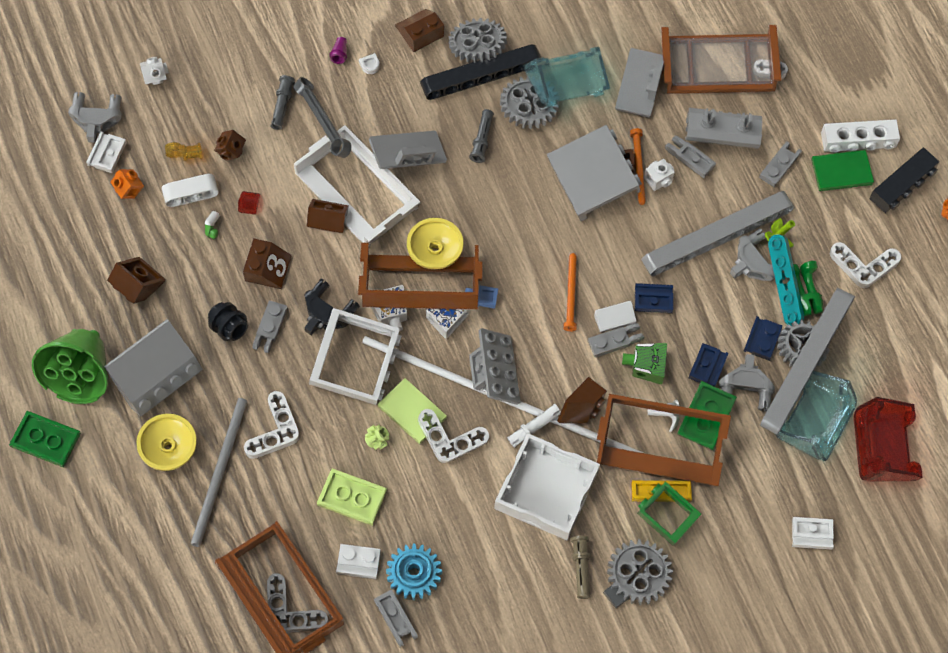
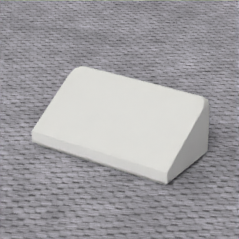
(615, 316)

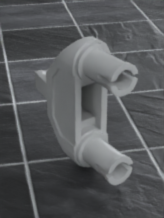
(95, 119)
(750, 260)
(751, 379)

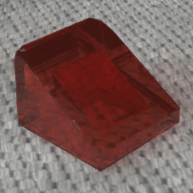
(248, 202)

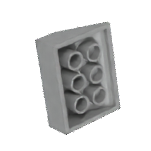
(153, 368)

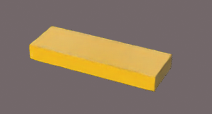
(642, 490)

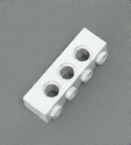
(867, 129)

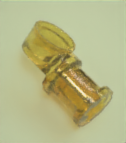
(176, 150)

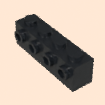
(904, 180)

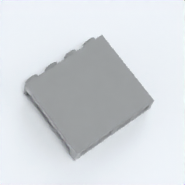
(593, 171)

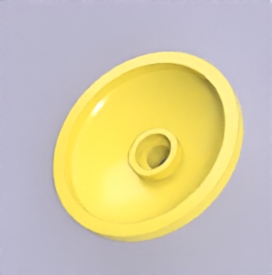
(435, 234)
(163, 431)

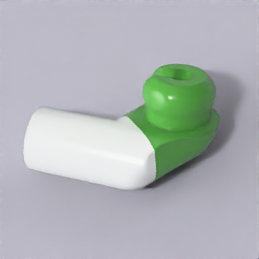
(209, 225)

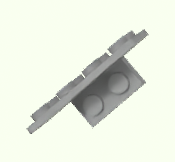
(640, 83)
(407, 149)
(495, 367)

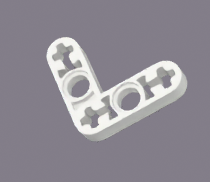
(862, 270)
(283, 428)
(444, 443)

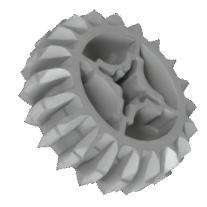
(790, 335)

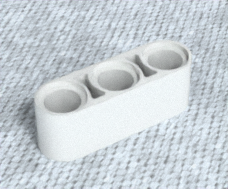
(190, 190)

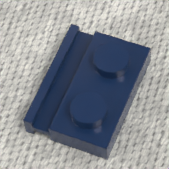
(653, 298)
(763, 338)
(708, 365)

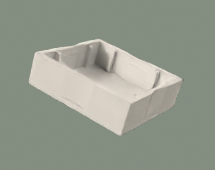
(547, 486)

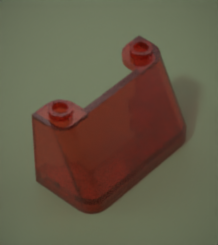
(884, 441)

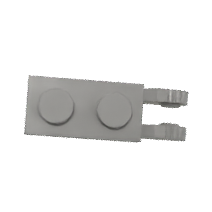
(690, 156)
(270, 325)
(614, 340)

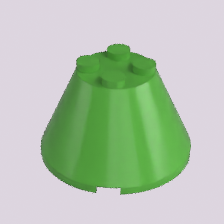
(73, 366)

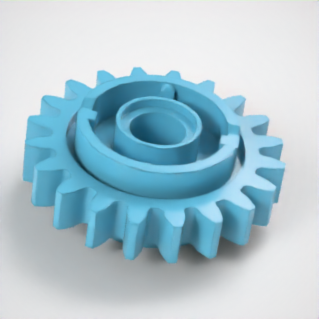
(410, 583)

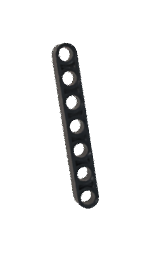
(478, 73)

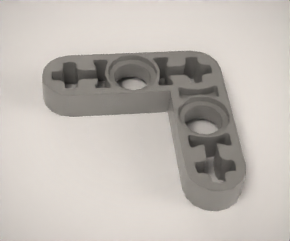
(282, 613)

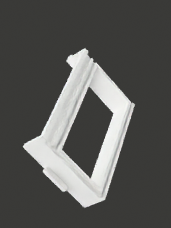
(327, 192)

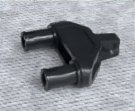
(320, 311)

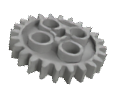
(477, 40)
(514, 106)
(653, 584)

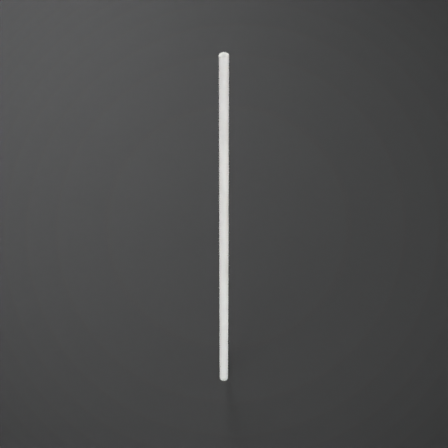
(469, 383)

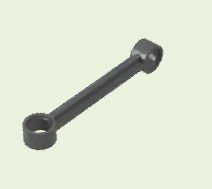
(305, 89)

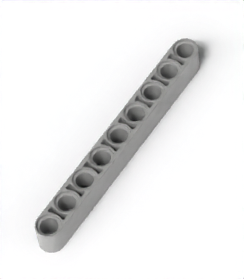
(717, 233)
(807, 361)

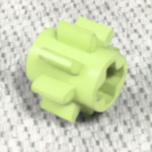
(377, 437)

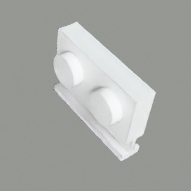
(106, 152)
(812, 533)
(358, 561)

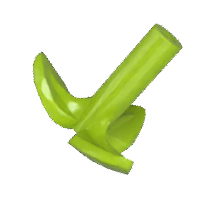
(778, 228)

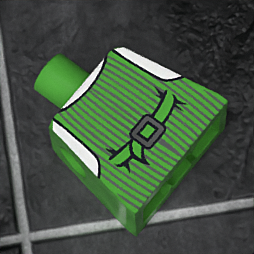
(647, 361)

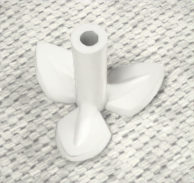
(675, 417)

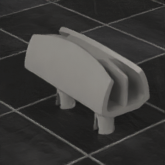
(724, 128)

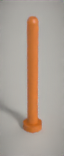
(636, 134)
(570, 325)

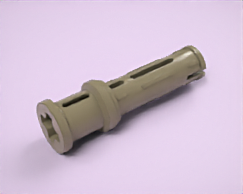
(580, 557)

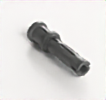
(283, 95)
(480, 143)

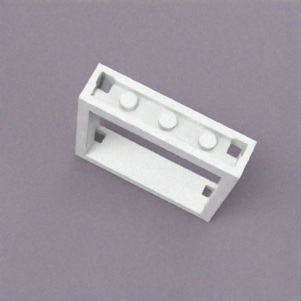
(339, 315)

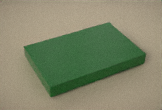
(842, 170)
(702, 430)
(45, 439)

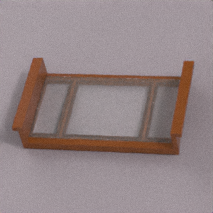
(721, 62)

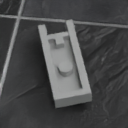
(779, 165)
(394, 616)

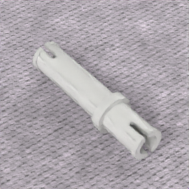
(534, 425)

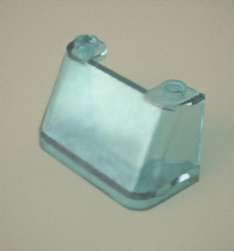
(568, 76)
(820, 415)

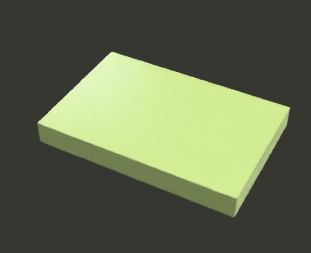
(404, 407)
(352, 496)

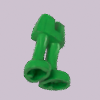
(806, 271)

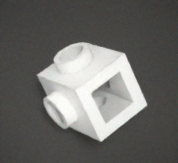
(149, 66)
(659, 174)

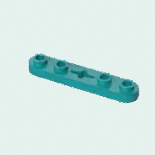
(782, 261)

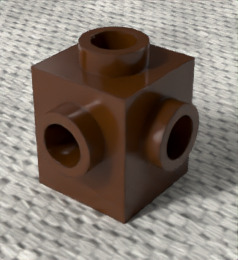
(230, 145)

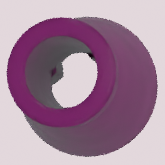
(339, 51)

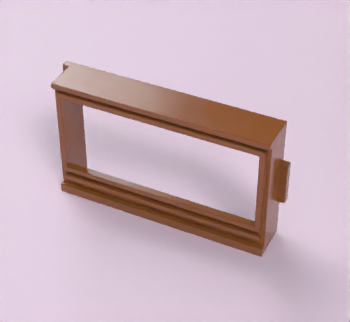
(417, 299)
(657, 464)
(258, 606)

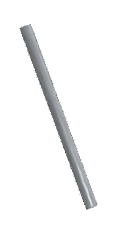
(218, 472)

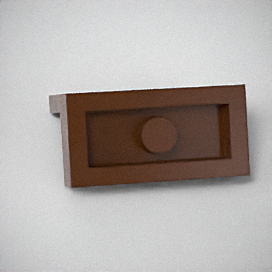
(327, 215)

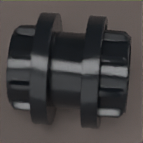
(227, 321)

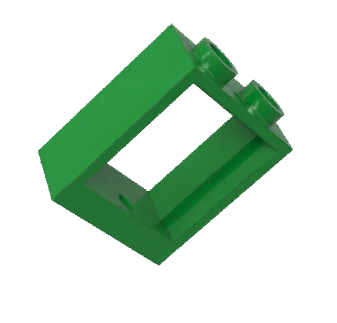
(682, 502)

